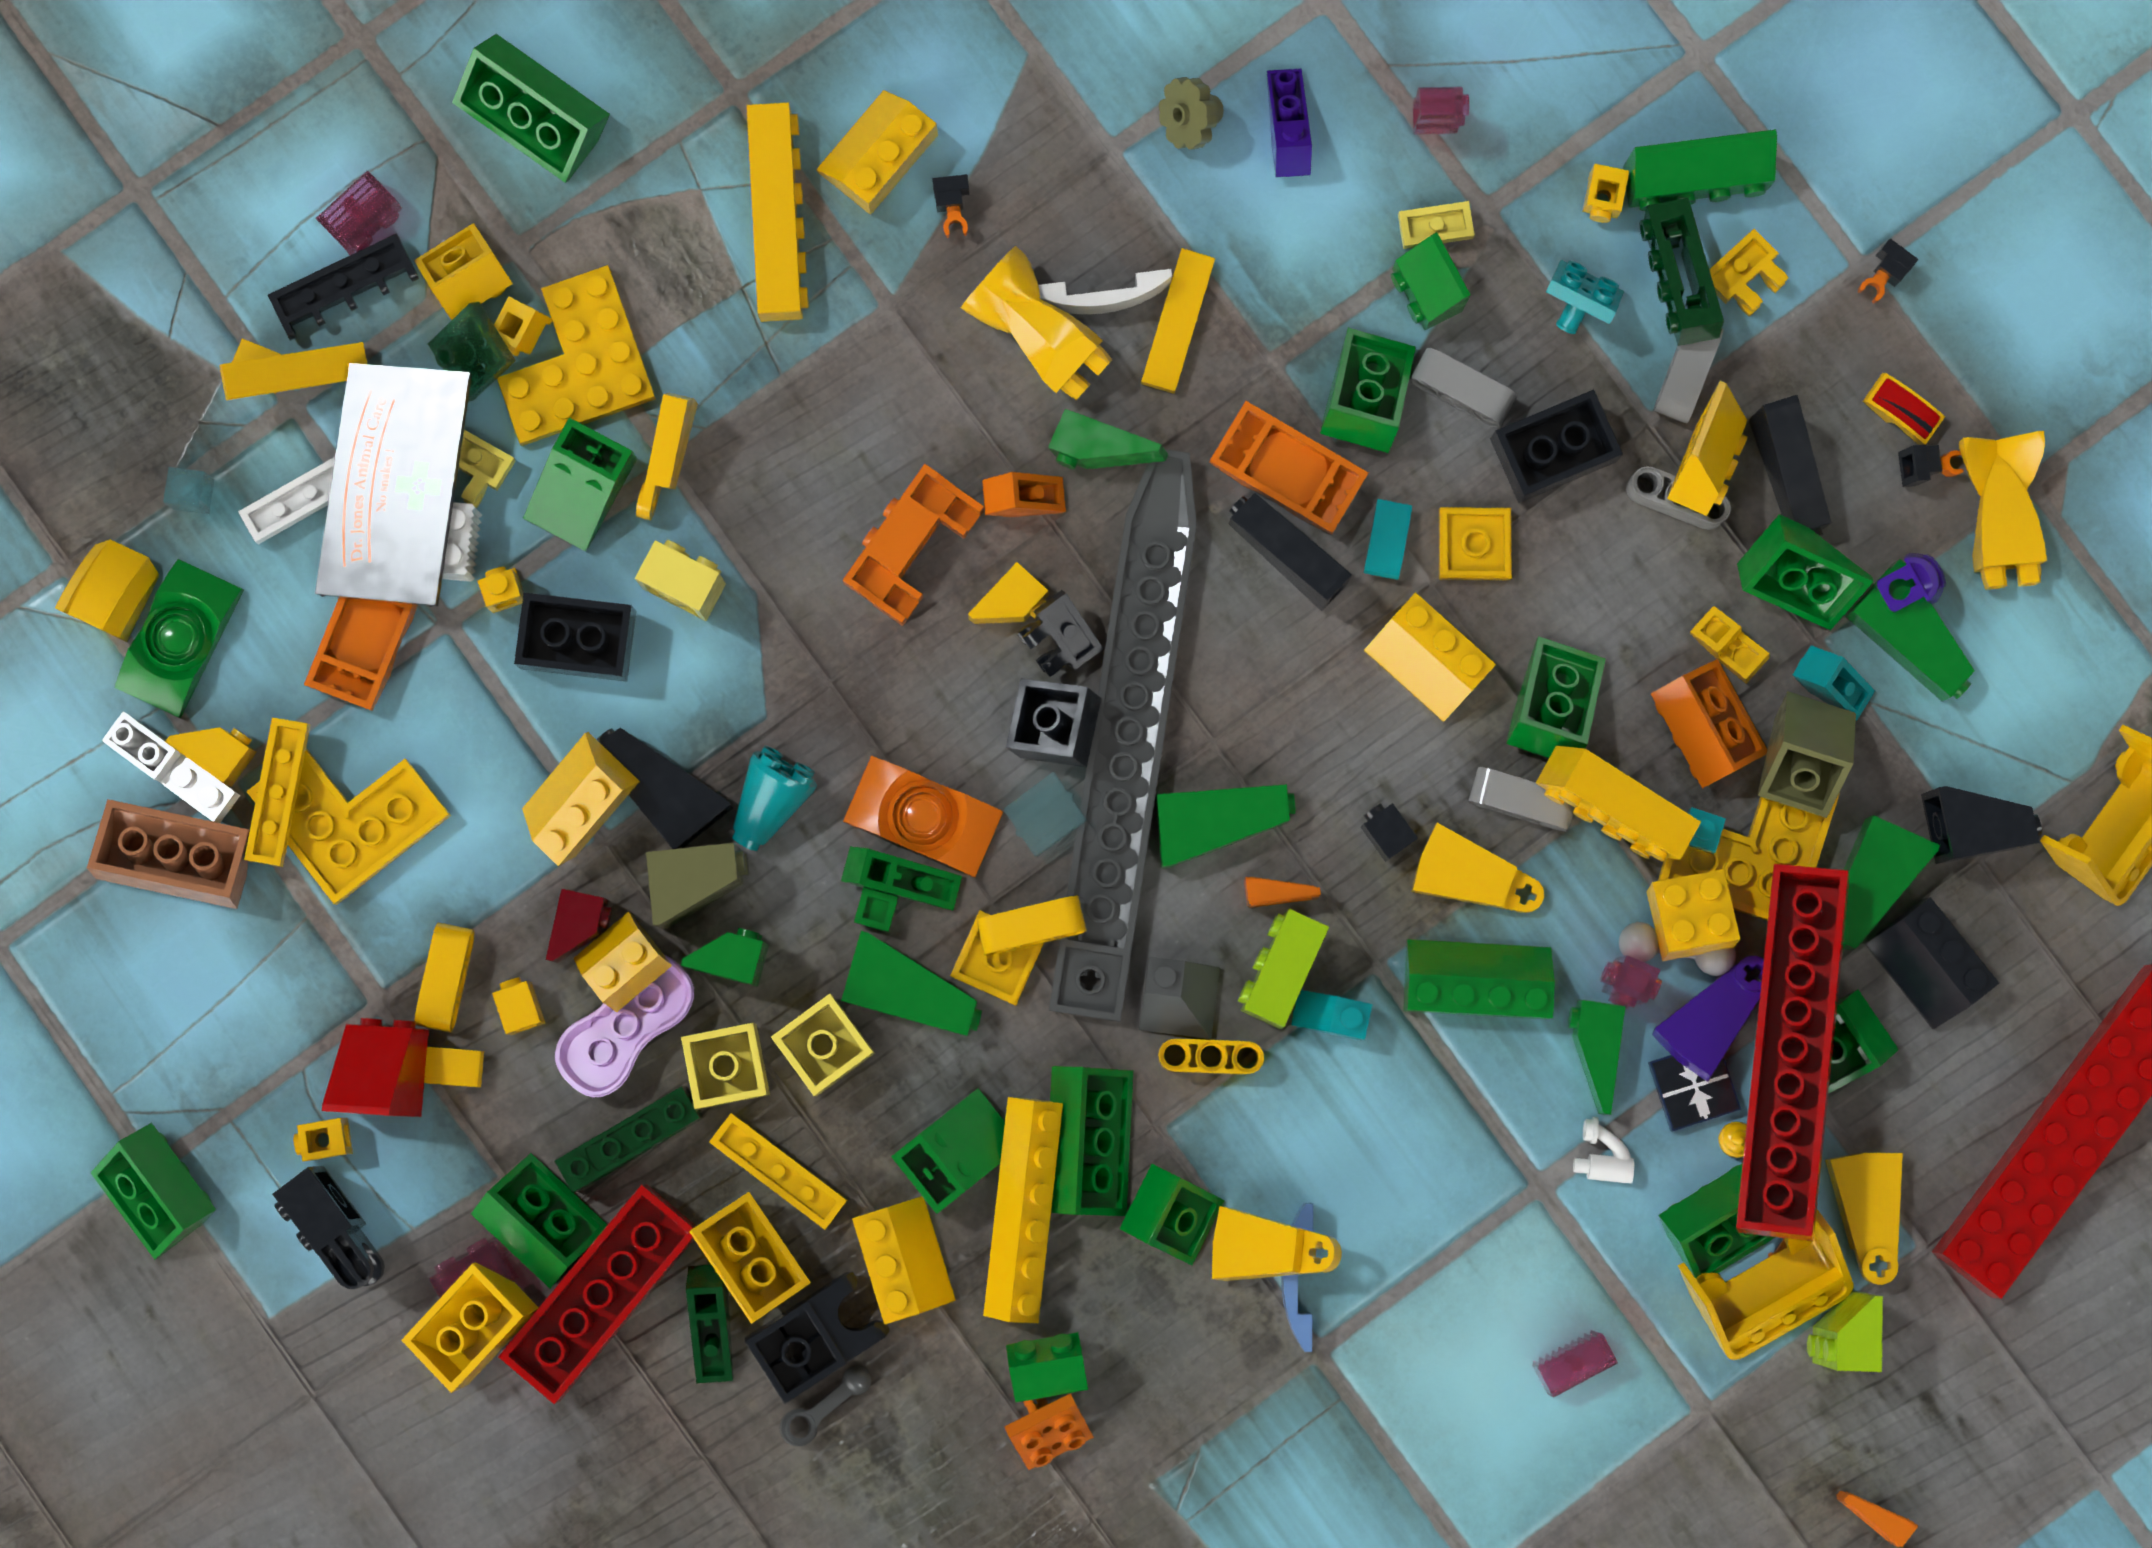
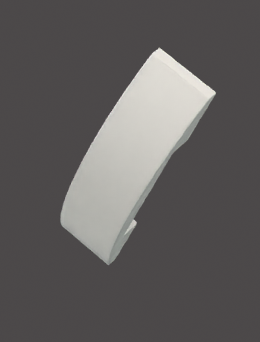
(1146, 287)

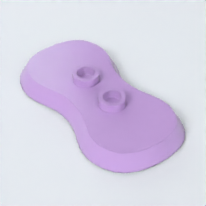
(602, 1047)

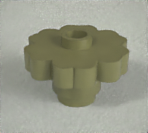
(1189, 112)

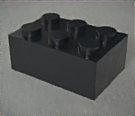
(1556, 446)
(575, 637)

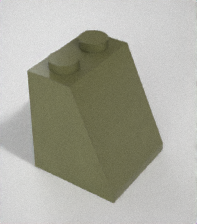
(1808, 754)
(692, 879)

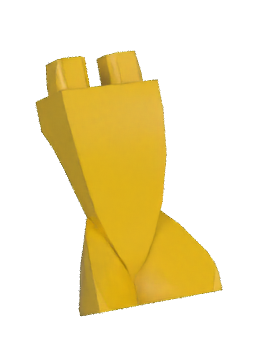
(1047, 335)
(2007, 522)

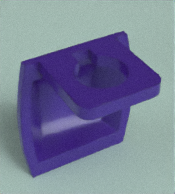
(1926, 575)

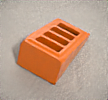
(1273, 892)
(1886, 1523)

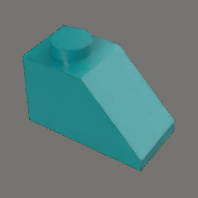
(1833, 680)
(1332, 1015)

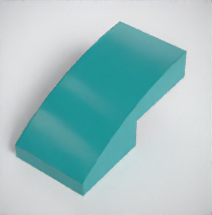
(1387, 539)

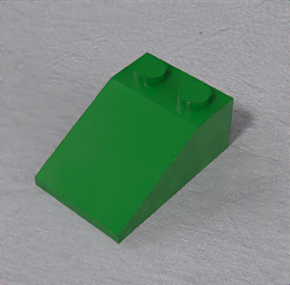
(1368, 390)
(1802, 573)
(1556, 699)

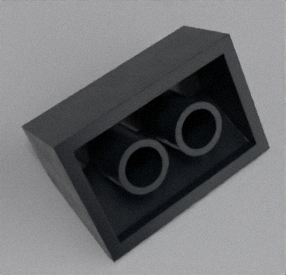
(1931, 963)

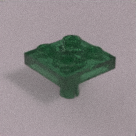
(462, 348)

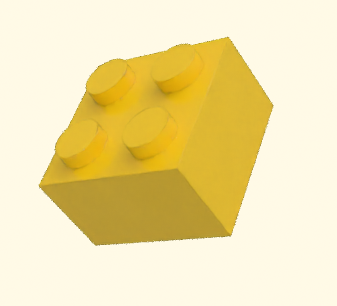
(1693, 915)

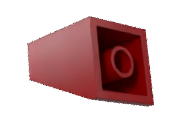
(379, 1070)

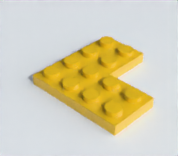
(595, 374)
(1775, 837)
(356, 839)

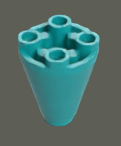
(770, 796)

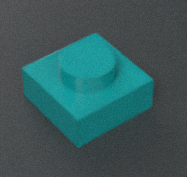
(1708, 832)

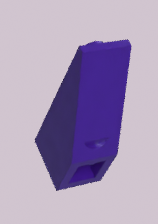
(1289, 123)

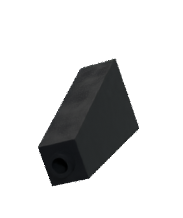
(1791, 462)
(1289, 550)
(666, 794)

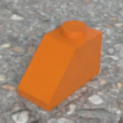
(1023, 495)

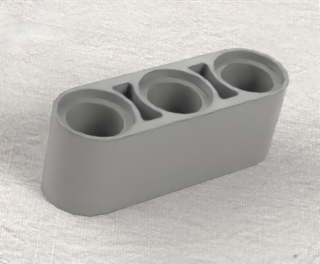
(1686, 379)
(1463, 387)
(1658, 499)
(1518, 799)

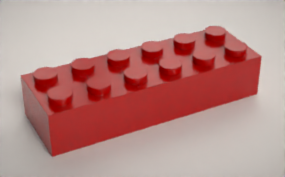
(599, 1294)

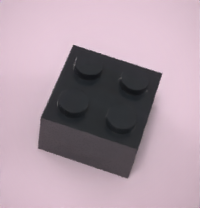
(1053, 722)

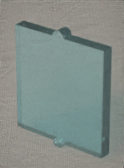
(1045, 814)

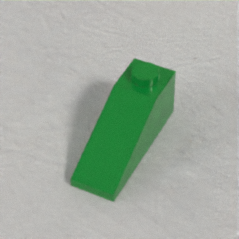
(1099, 445)
(901, 878)
(1598, 1041)

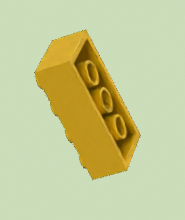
(1617, 803)

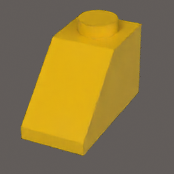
(1010, 599)
(216, 751)

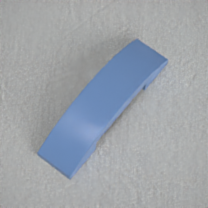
(1299, 1322)

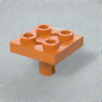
(1048, 1430)

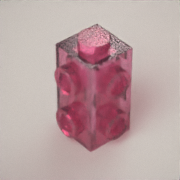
(1630, 981)

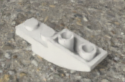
(170, 767)

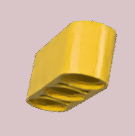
(1031, 925)
(444, 977)
(1228, 1051)

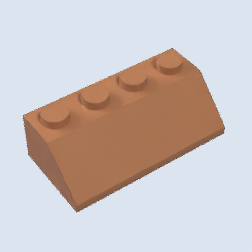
(170, 854)

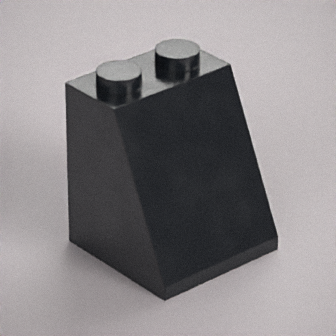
(1976, 824)

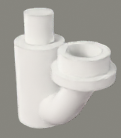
(1602, 1167)

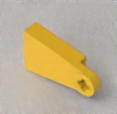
(668, 450)
(1468, 873)
(1869, 1205)
(1261, 1247)

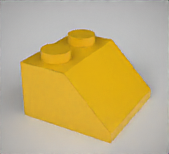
(463, 271)
(621, 962)

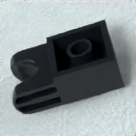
(330, 1227)
(825, 1339)

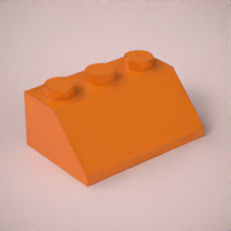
(1709, 723)

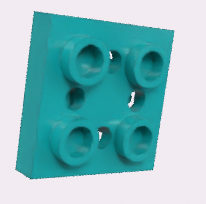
(1583, 295)

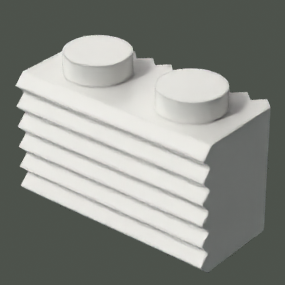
(462, 543)

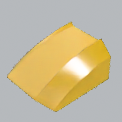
(110, 588)

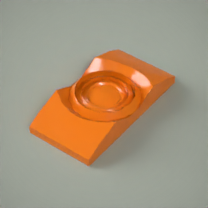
(1288, 468)
(359, 649)
(923, 816)

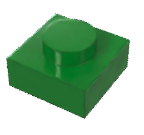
(876, 909)

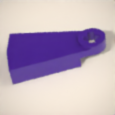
(1710, 1022)

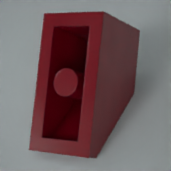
(576, 923)

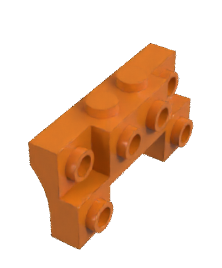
(901, 538)

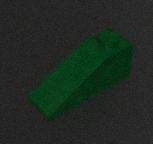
(709, 1324)

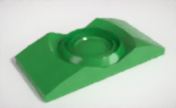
(178, 638)

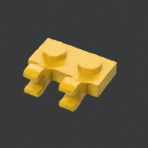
(1741, 265)

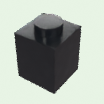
(1387, 830)

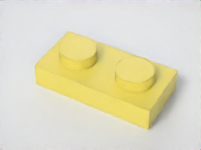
(1450, 221)

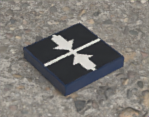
(1690, 1098)

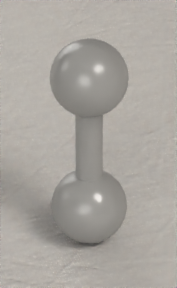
(1641, 942)

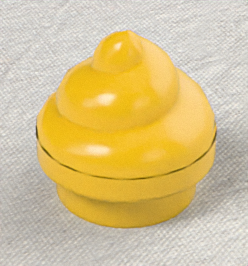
(1732, 1139)

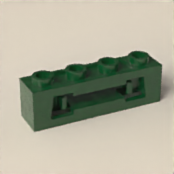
(1676, 222)
(628, 1139)

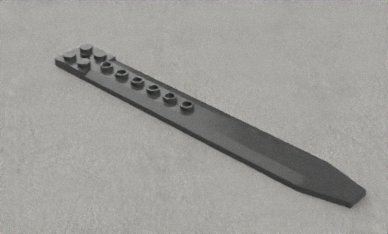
(1128, 738)

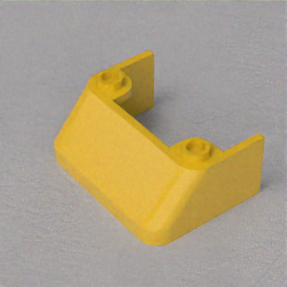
(2119, 842)
(1773, 1293)

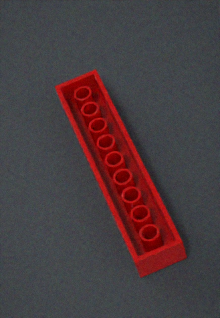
(1793, 1052)
(2057, 1148)

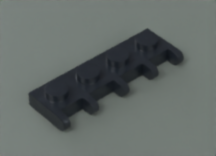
(341, 283)

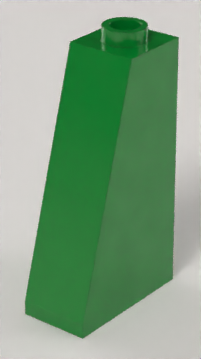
(1914, 638)
(1213, 819)
(1880, 870)
(901, 988)

